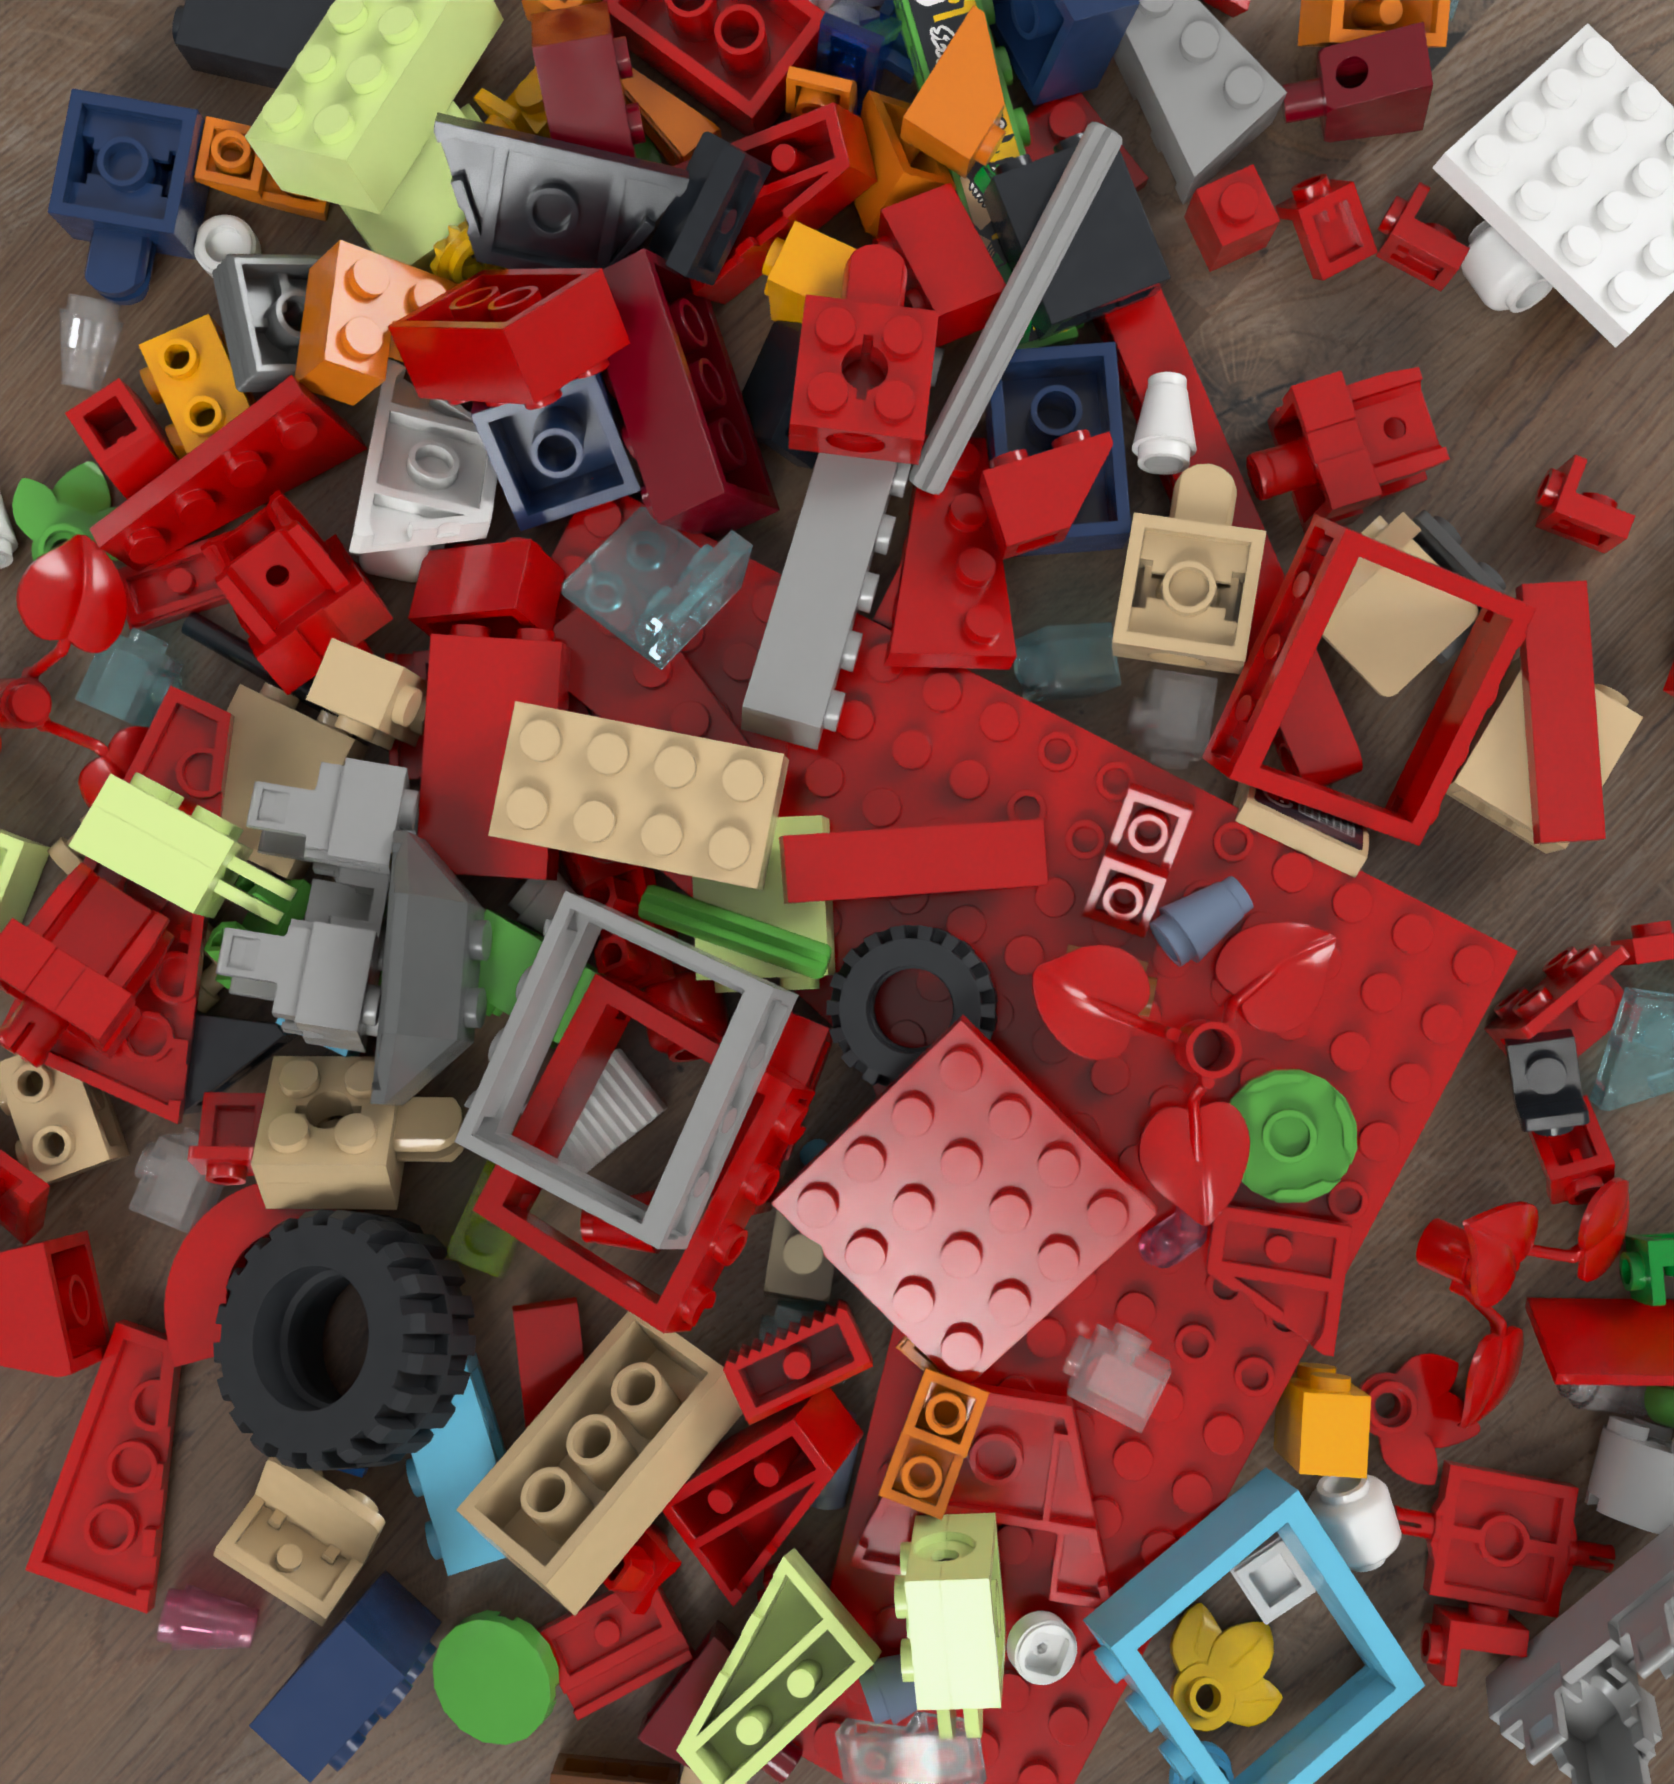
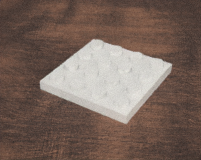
(1580, 181)

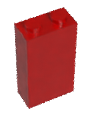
(466, 737)

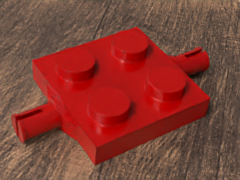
(1502, 1539)

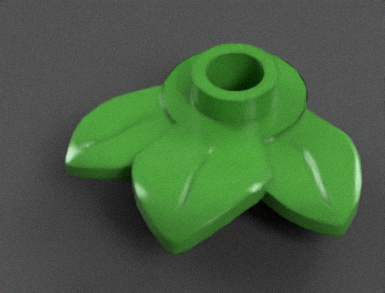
(69, 509)

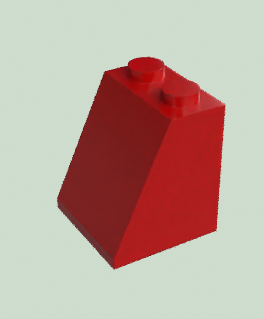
(51, 1307)

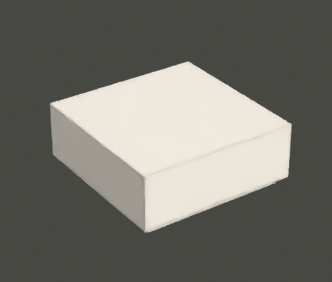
(1272, 1579)

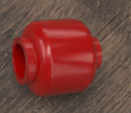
(692, 999)

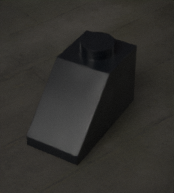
(227, 1052)

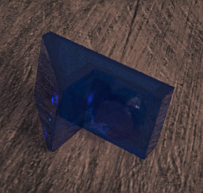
(856, 45)

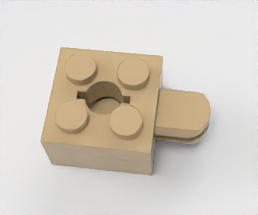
(1190, 579)
(347, 1161)

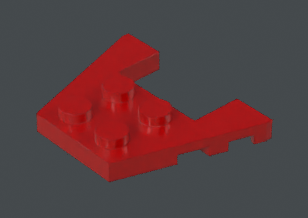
(1030, 1474)

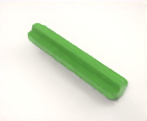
(735, 931)

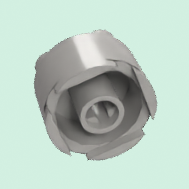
(1634, 1473)

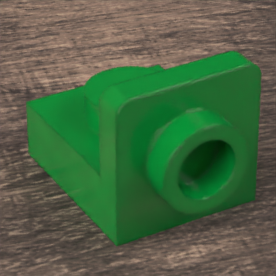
(1643, 1266)

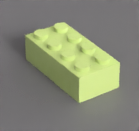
(369, 95)

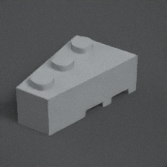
(1195, 88)

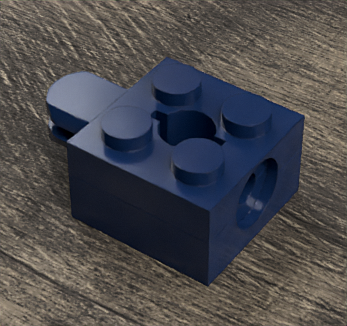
(107, 193)

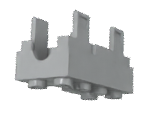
(332, 962)
(1580, 1675)

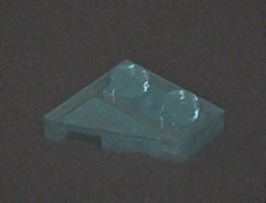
(1638, 1052)

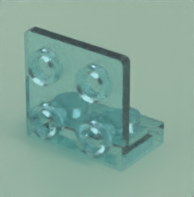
(657, 584)

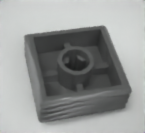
(252, 300)

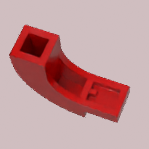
(206, 1265)

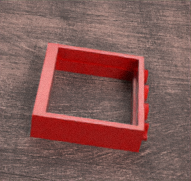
(1288, 644)
(558, 1105)

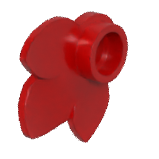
(1422, 1415)

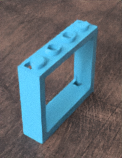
(1193, 1566)

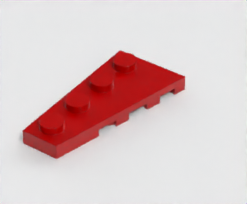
(262, 450)
(952, 579)
(114, 1484)

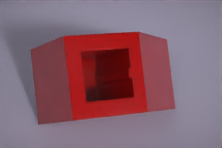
(123, 437)
(1040, 495)

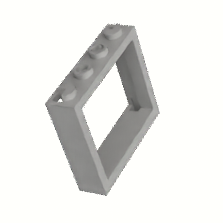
(714, 1118)

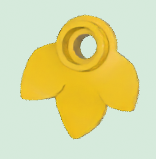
(1228, 1663)

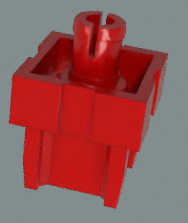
(1347, 445)
(294, 591)
(79, 967)

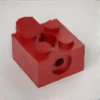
(864, 365)

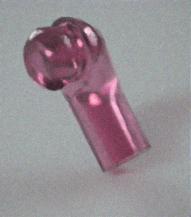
(1171, 1240)

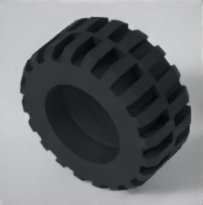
(276, 1332)

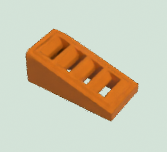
(666, 119)

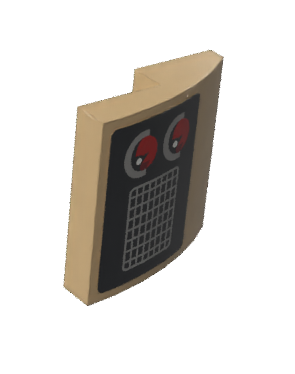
(1303, 828)

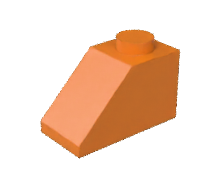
(1339, 21)
(960, 102)
(898, 165)

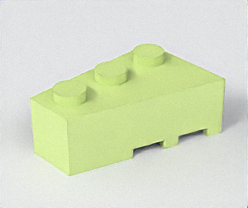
(779, 1677)

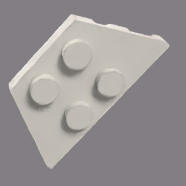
(422, 473)

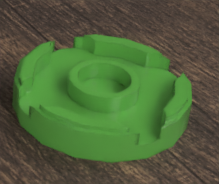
(1297, 1135)
(496, 1677)

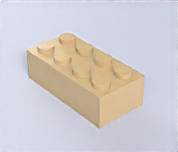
(639, 795)
(603, 1459)

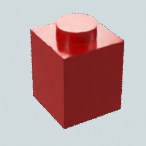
(1231, 217)

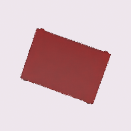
(1605, 1340)

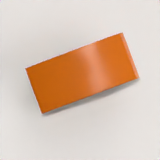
(811, 90)
(233, 167)
(933, 1443)

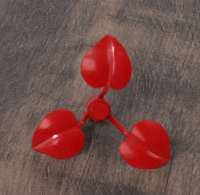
(79, 601)
(1095, 1000)
(1484, 1266)

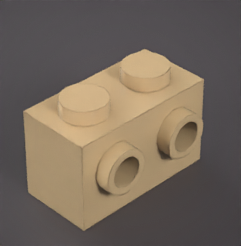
(370, 695)
(59, 1121)

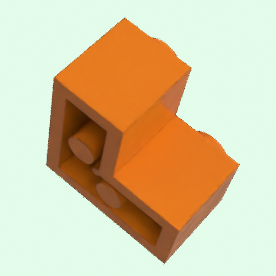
(347, 319)

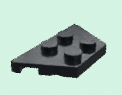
(551, 199)

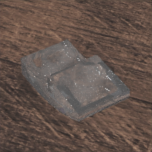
(908, 1753)

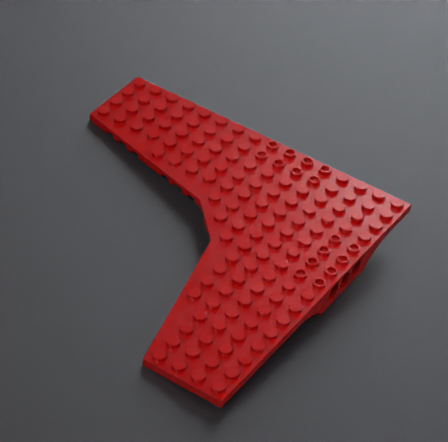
(1385, 1035)

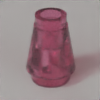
(205, 1621)

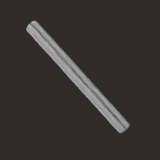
(1016, 306)

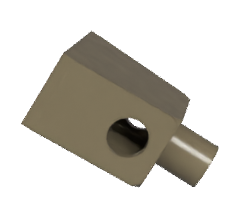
(796, 1265)

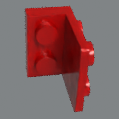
(1573, 996)

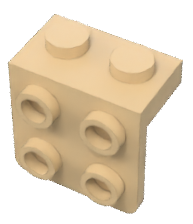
(1391, 622)
(302, 1538)

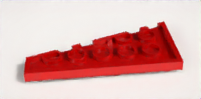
(190, 755)

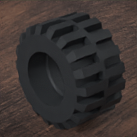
(873, 963)

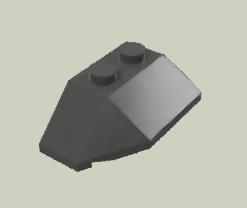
(428, 972)

